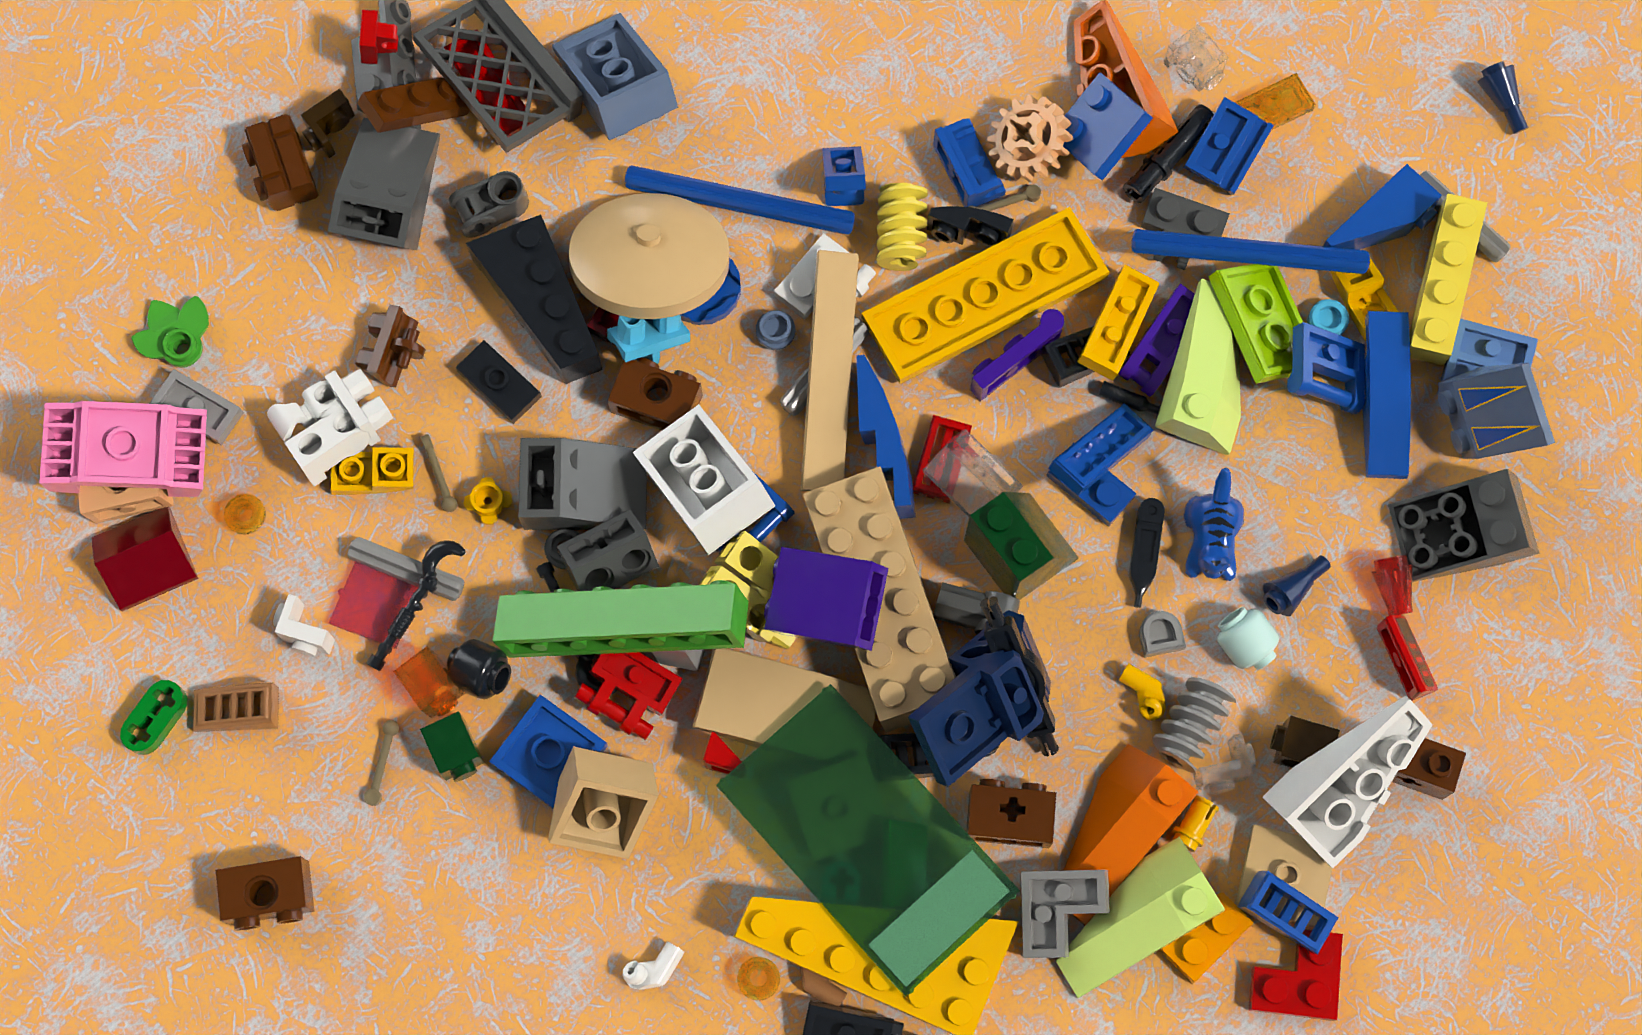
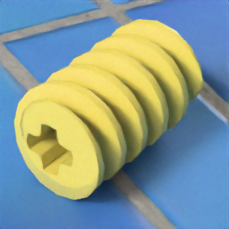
(900, 226)

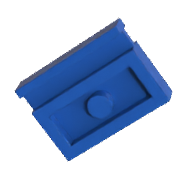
(1228, 146)

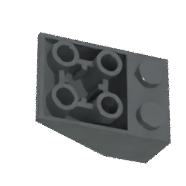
(385, 186)
(578, 484)
(1464, 526)

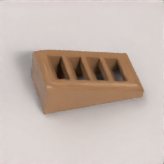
(268, 707)

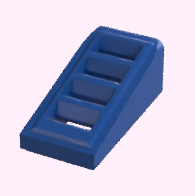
(1255, 892)

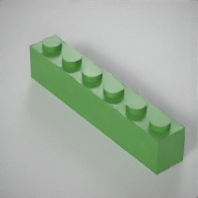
(621, 620)

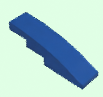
(1387, 395)
(880, 428)

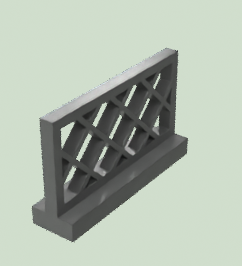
(529, 58)

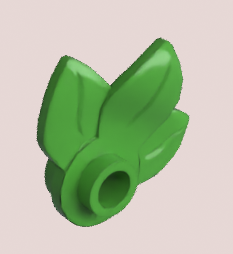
(172, 328)

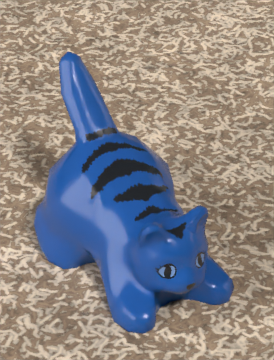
(1215, 523)

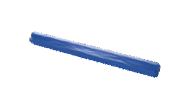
(740, 199)
(1250, 251)

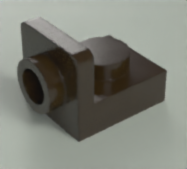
(326, 117)

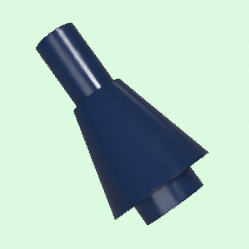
(1502, 88)
(1288, 591)

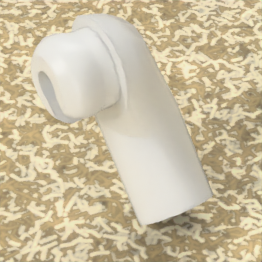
(653, 973)

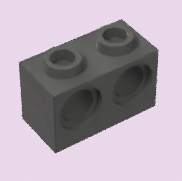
(608, 554)

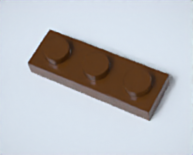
(411, 104)

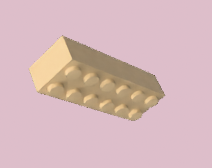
(908, 654)

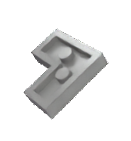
(186, 393)
(1049, 900)

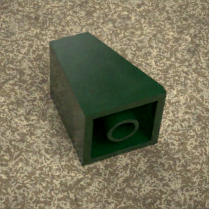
(1017, 543)

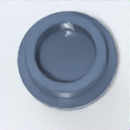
(775, 330)

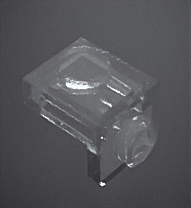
(1222, 776)

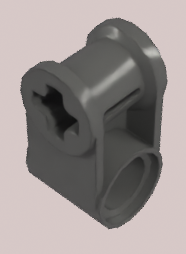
(487, 205)

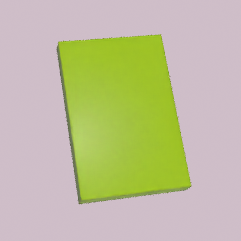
(1260, 317)

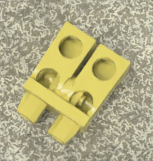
(754, 565)

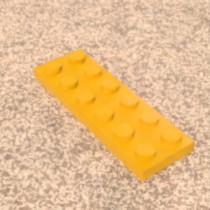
(984, 295)

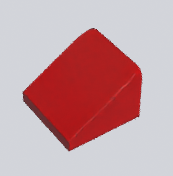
(719, 756)

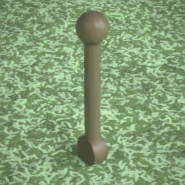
(1031, 194)
(449, 503)
(373, 796)

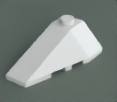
(1340, 786)

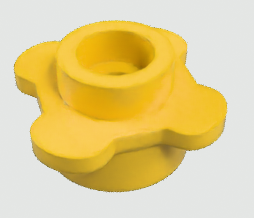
(483, 490)

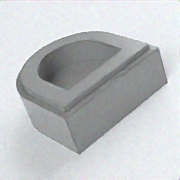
(1161, 634)

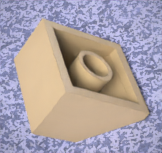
(602, 802)

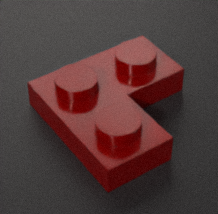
(1307, 990)

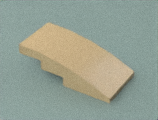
(755, 696)

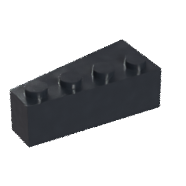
(534, 286)

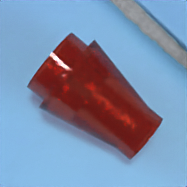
(1395, 583)

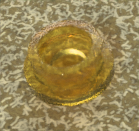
(236, 506)
(758, 992)

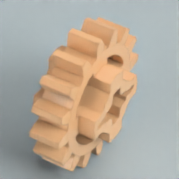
(1047, 129)

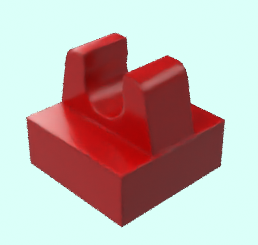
(376, 37)

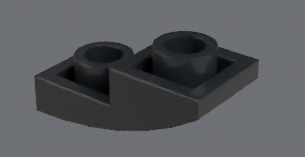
(955, 222)

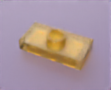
(1280, 101)

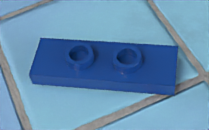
(1100, 449)

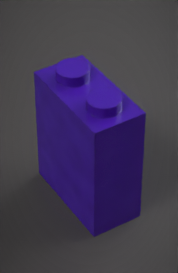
(825, 598)

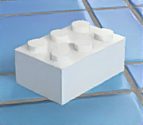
(704, 479)

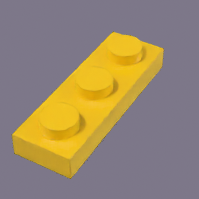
(1118, 322)

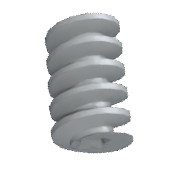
(1191, 721)

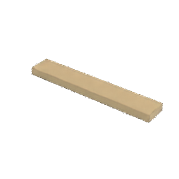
(829, 369)

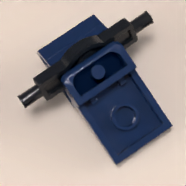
(995, 695)

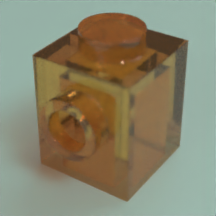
(429, 683)

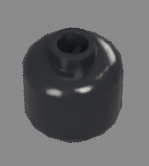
(479, 669)

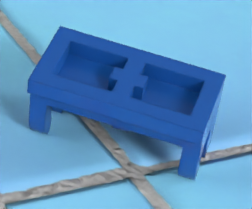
(967, 164)

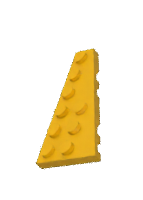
(813, 940)

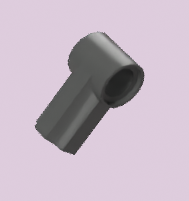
(963, 606)

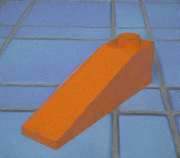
(1106, 49)
(1127, 816)

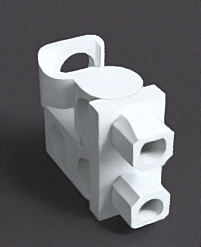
(338, 422)

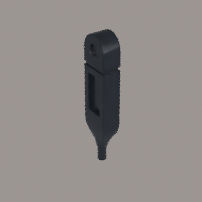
(1146, 547)

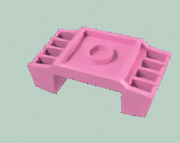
(123, 447)

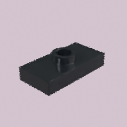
(498, 381)

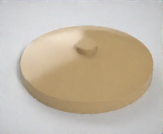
(649, 256)

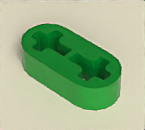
(161, 723)

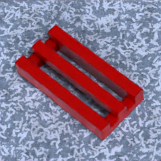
(932, 490)

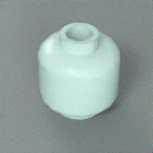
(1248, 638)

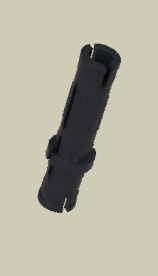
(1159, 165)

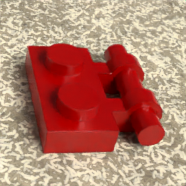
(637, 678)

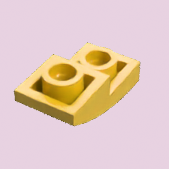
(374, 472)

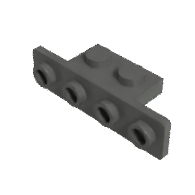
(392, 68)

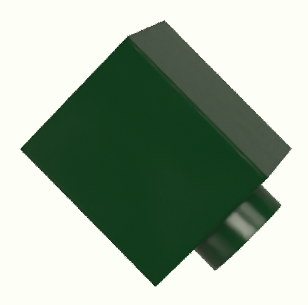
(452, 747)

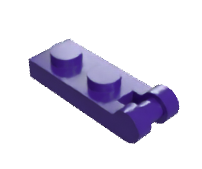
(1159, 342)
(1017, 355)

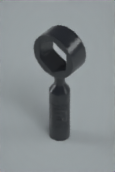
(1130, 398)

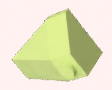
(1204, 383)
(1147, 912)

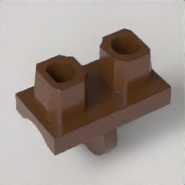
(393, 347)

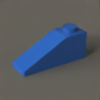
(1389, 213)

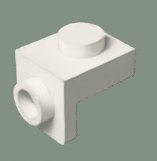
(305, 638)

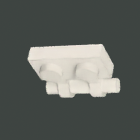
(798, 286)

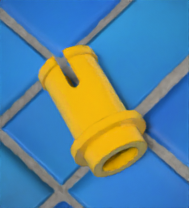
(1195, 823)

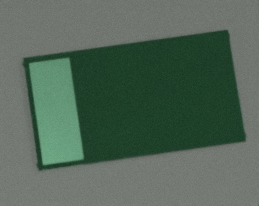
(868, 839)

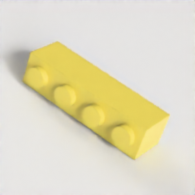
(1446, 278)

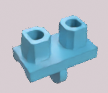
(647, 337)

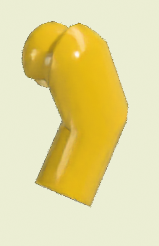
(1148, 690)

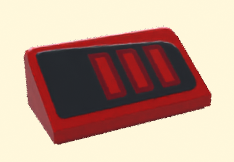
(1406, 656)

